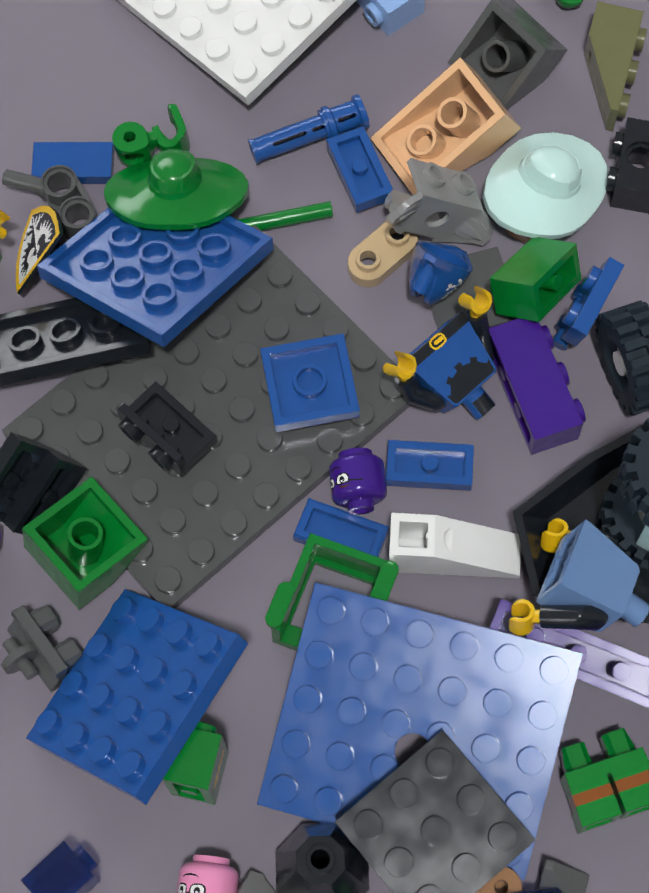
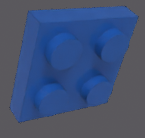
(310, 382)

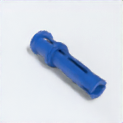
(327, 118)

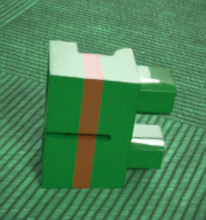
(607, 788)

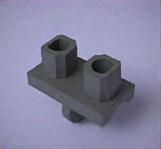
(32, 651)

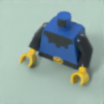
(451, 362)

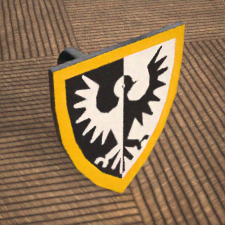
(38, 241)

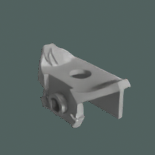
(439, 191)

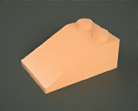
(447, 124)

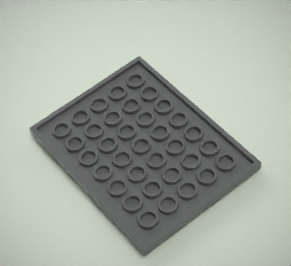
(219, 376)

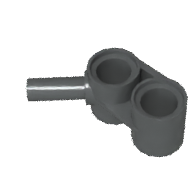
(70, 205)

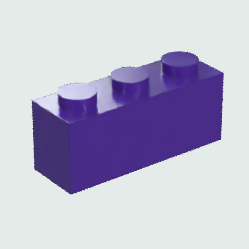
(536, 384)

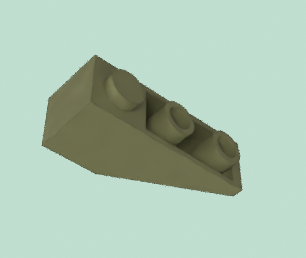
(609, 54)

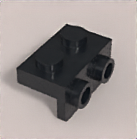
(166, 428)

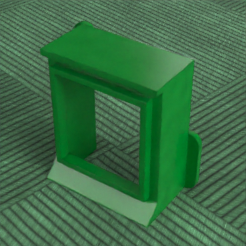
(334, 557)

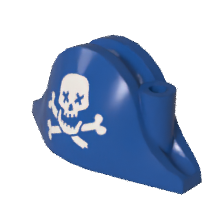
(437, 270)

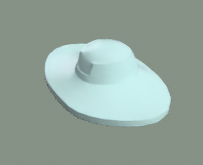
(546, 185)

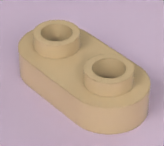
(385, 251)

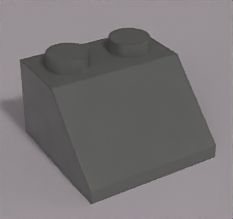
(509, 51)

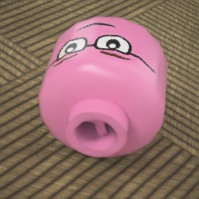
(207, 875)

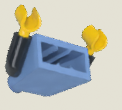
(585, 584)

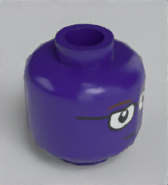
(358, 480)

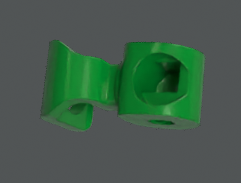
(136, 144)

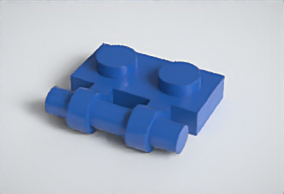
(587, 303)

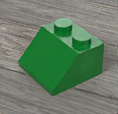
(83, 542)

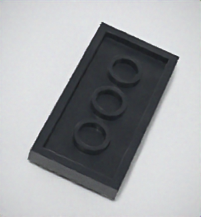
(62, 339)

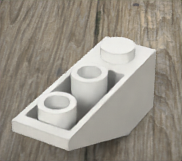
(452, 547)

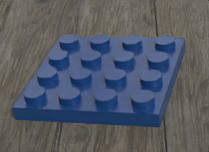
(152, 276)
(137, 694)

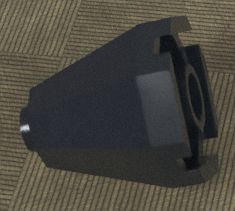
(295, 859)

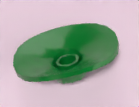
(176, 191)

